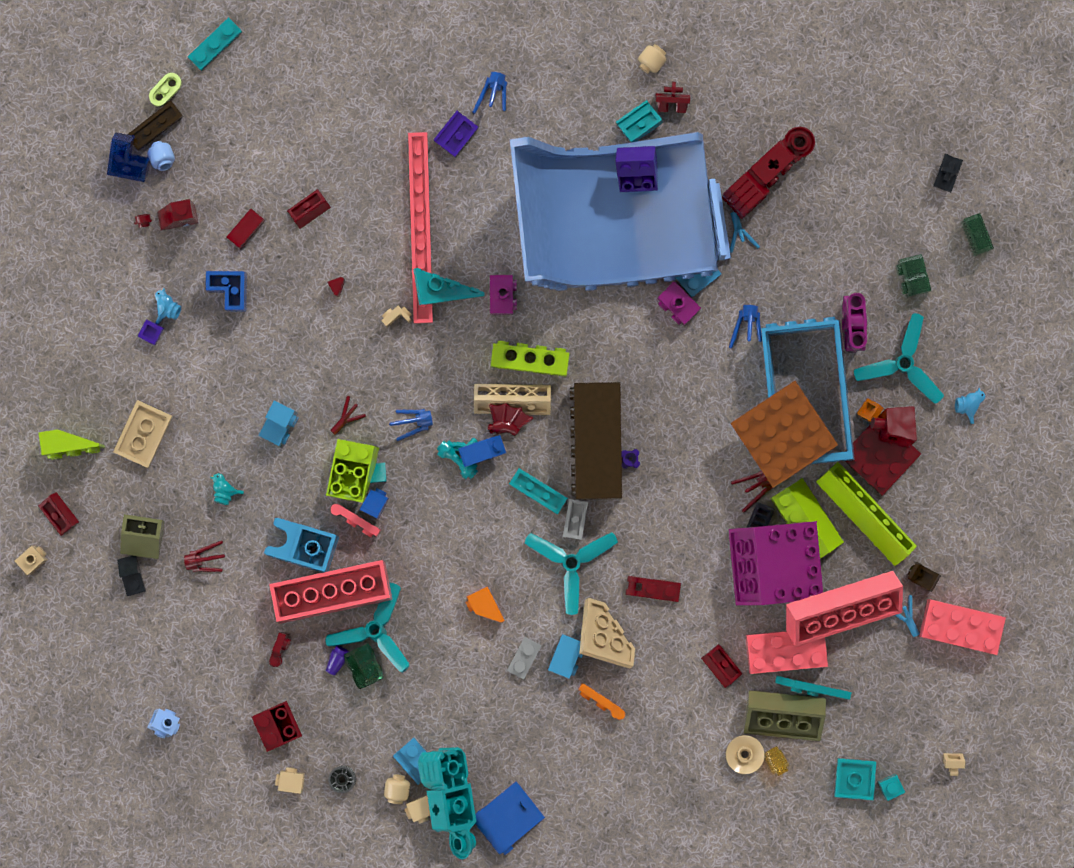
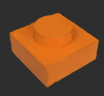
(869, 410)

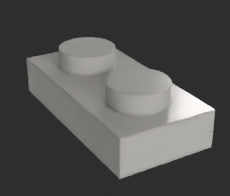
(575, 519)
(524, 657)

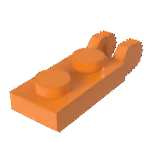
(602, 702)

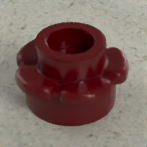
(143, 220)

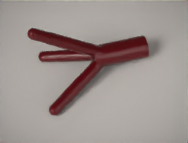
(344, 418)

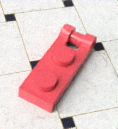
(355, 520)

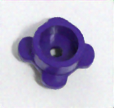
(634, 462)

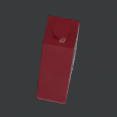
(177, 215)

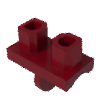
(664, 99)

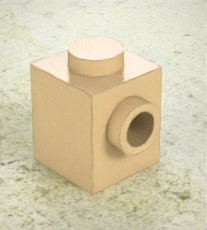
(31, 559)
(290, 780)
(418, 809)

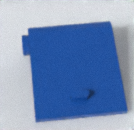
(506, 820)

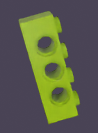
(499, 359)

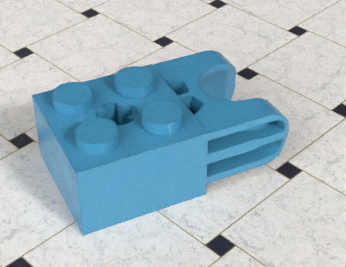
(298, 545)

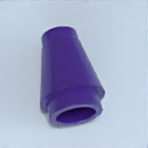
(336, 660)

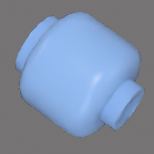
(161, 156)

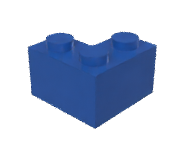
(232, 284)

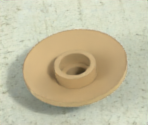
(752, 761)

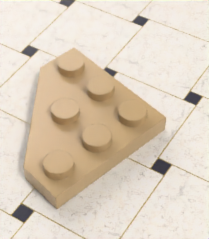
(603, 636)

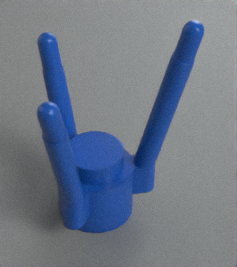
(496, 82)
(750, 314)
(423, 419)

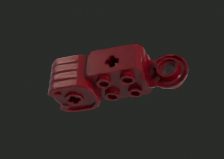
(753, 184)

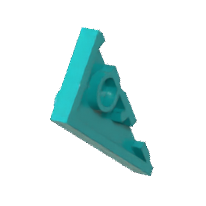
(436, 289)
(812, 689)

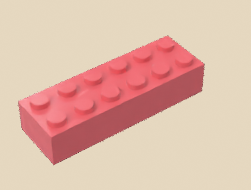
(330, 592)
(844, 608)

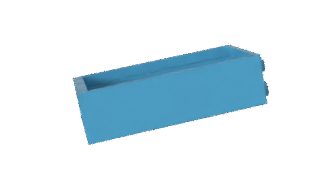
(809, 326)

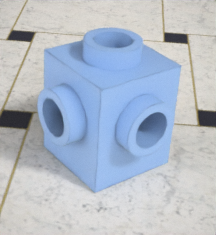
(157, 723)

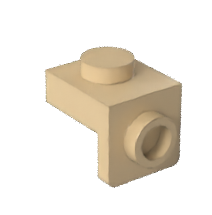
(392, 315)

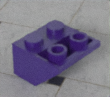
(637, 169)

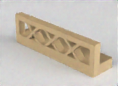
(530, 403)

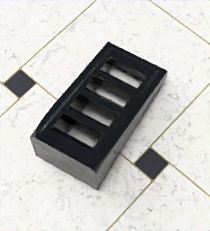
(758, 505)

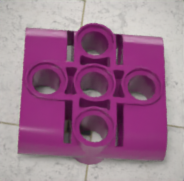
(854, 323)

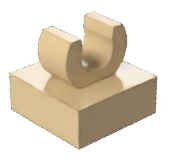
(953, 762)

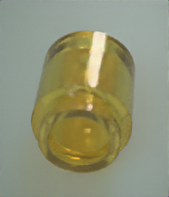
(776, 761)

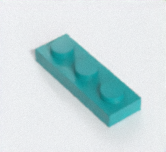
(215, 44)
(538, 491)

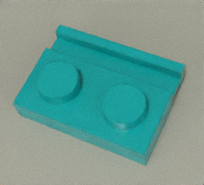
(639, 122)

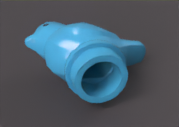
(166, 306)
(969, 404)

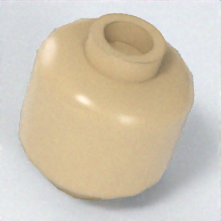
(652, 59)
(397, 789)

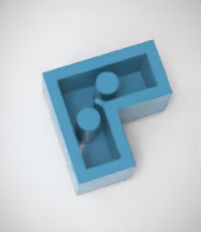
(278, 423)

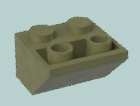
(141, 536)

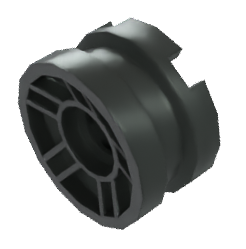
(334, 782)

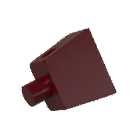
(897, 425)

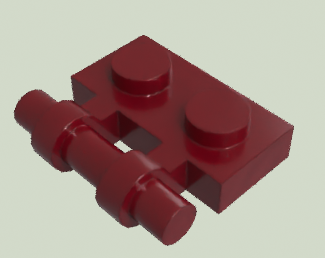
(282, 644)

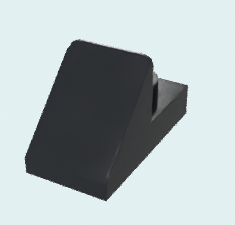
(131, 575)

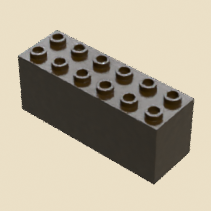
(596, 441)

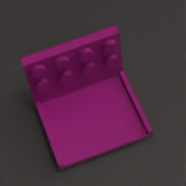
(775, 563)

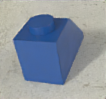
(482, 451)
(375, 503)

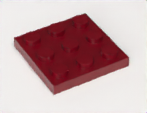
(880, 461)

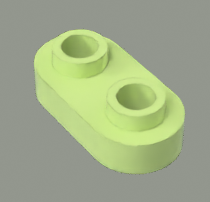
(164, 89)

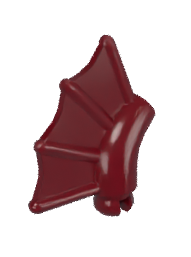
(507, 419)

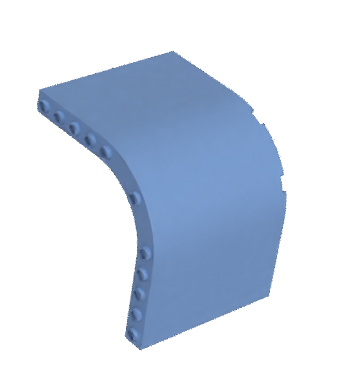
(592, 235)

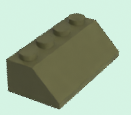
(785, 715)

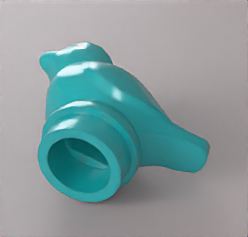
(223, 489)

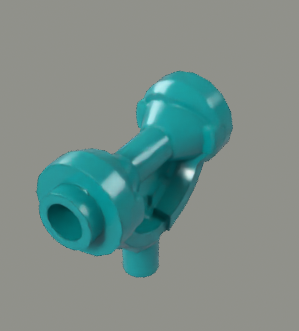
(448, 449)

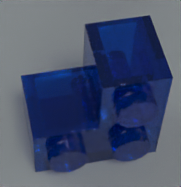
(123, 162)

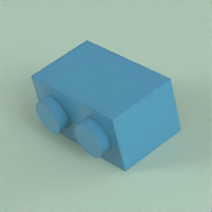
(565, 657)

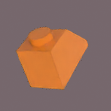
(484, 605)

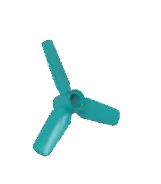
(914, 373)
(571, 578)
(385, 643)

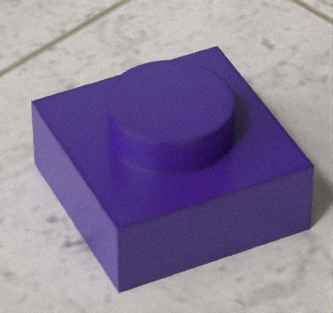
(150, 332)

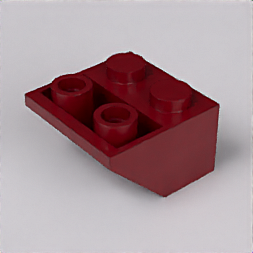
(276, 726)

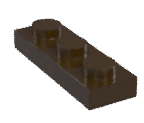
(155, 125)

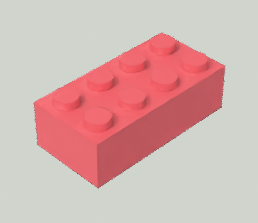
(962, 627)
(778, 653)

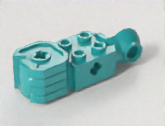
(450, 797)

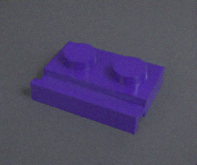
(456, 133)

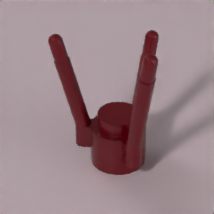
(761, 481)
(193, 561)

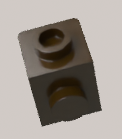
(923, 576)

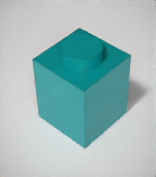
(891, 787)

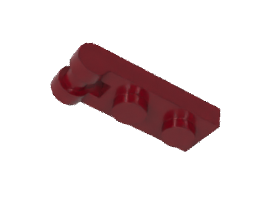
(654, 589)

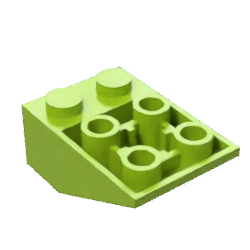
(57, 443)
(352, 470)

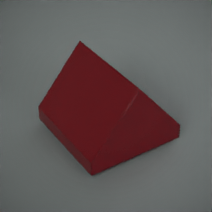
(337, 285)

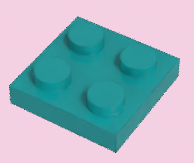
(855, 779)

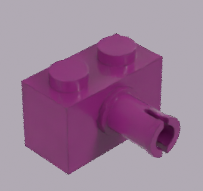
(502, 294)
(678, 303)

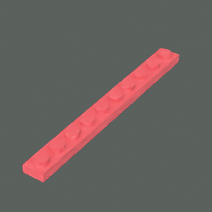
(420, 218)

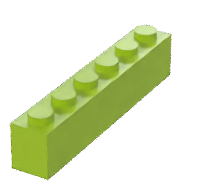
(866, 514)

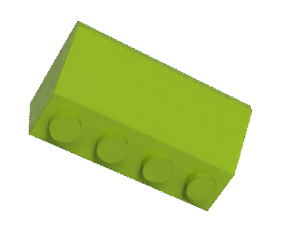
(799, 505)

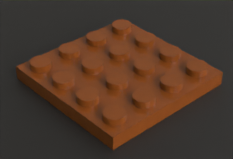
(784, 434)

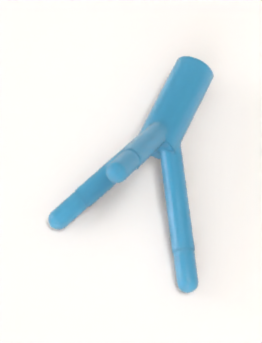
(738, 229)
(909, 618)

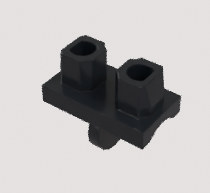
(947, 173)

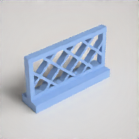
(718, 220)

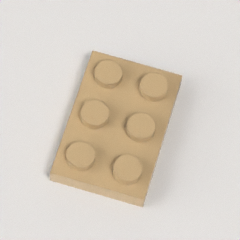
(142, 434)

